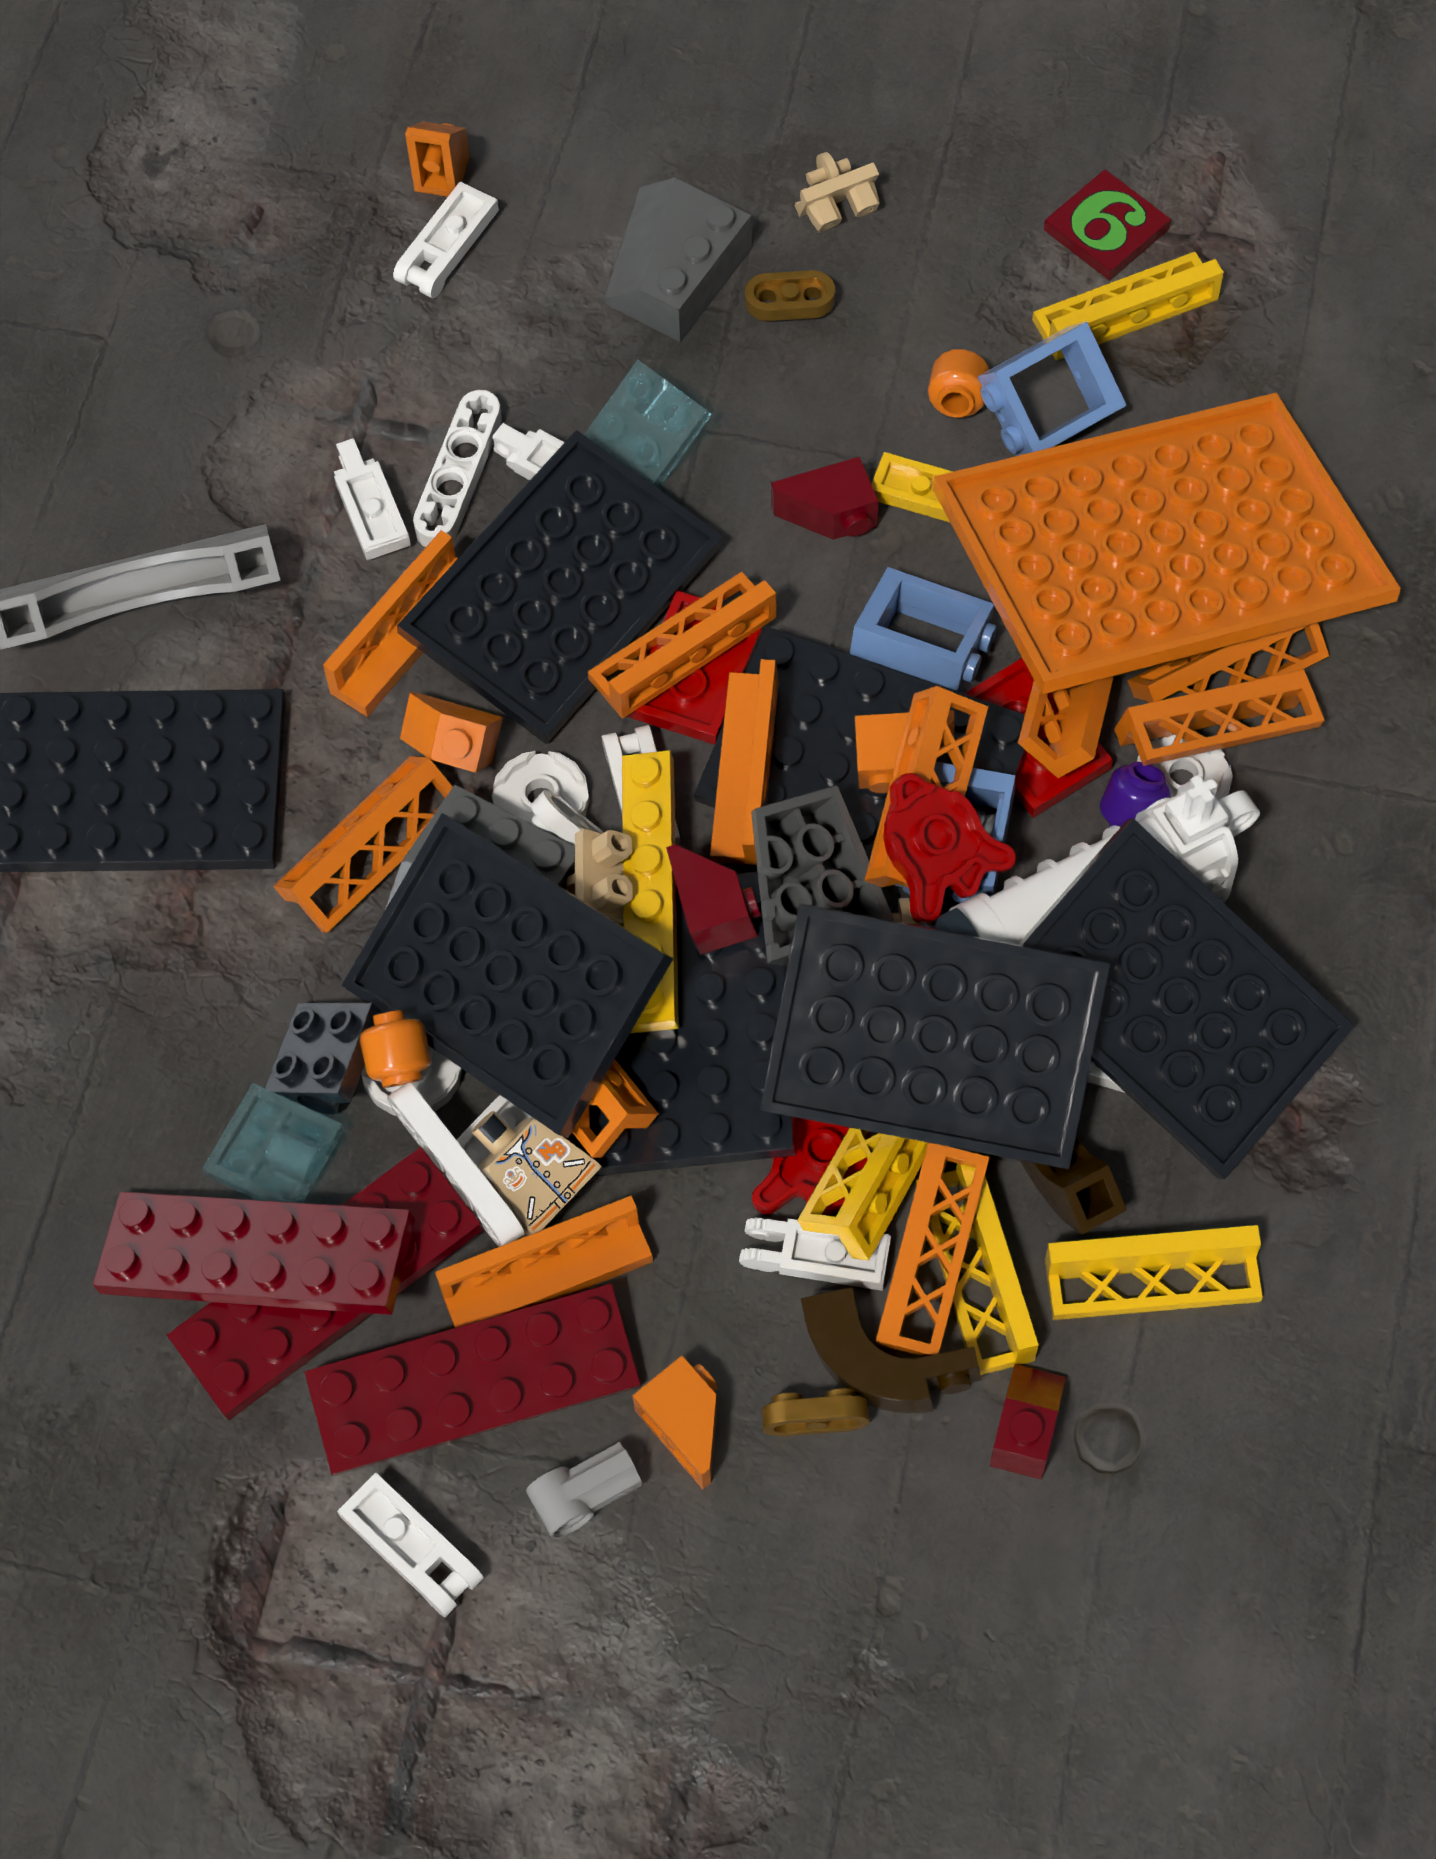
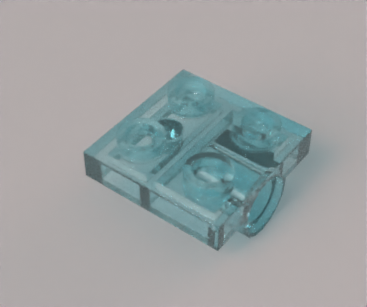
(648, 424)
(272, 1148)

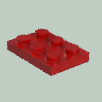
(699, 700)
(1035, 784)

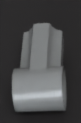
(571, 1496)

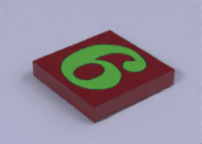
(1107, 224)

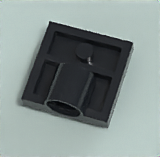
(322, 1055)

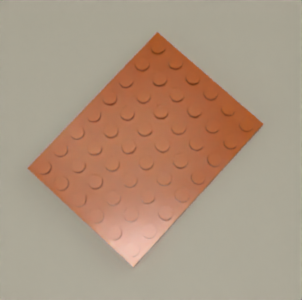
(1162, 542)

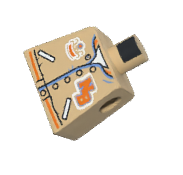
(532, 1168)

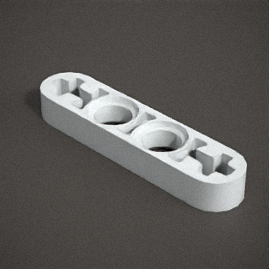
(452, 467)
(455, 1165)

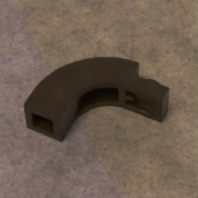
(1078, 1195)
(879, 1377)

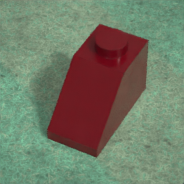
(828, 500)
(713, 901)
(1027, 1421)

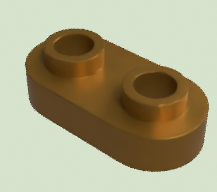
(789, 295)
(836, 1412)

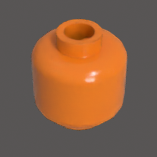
(955, 384)
(395, 1049)

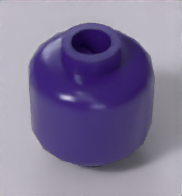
(1132, 791)

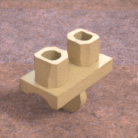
(821, 199)
(600, 871)

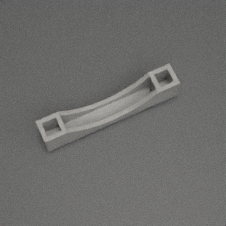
(191, 569)

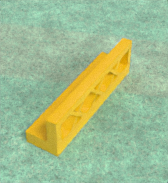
(1136, 300)
(869, 1194)
(1153, 1253)
(999, 1276)

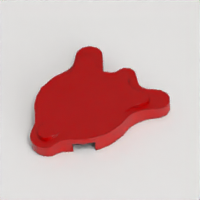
(938, 844)
(800, 1174)

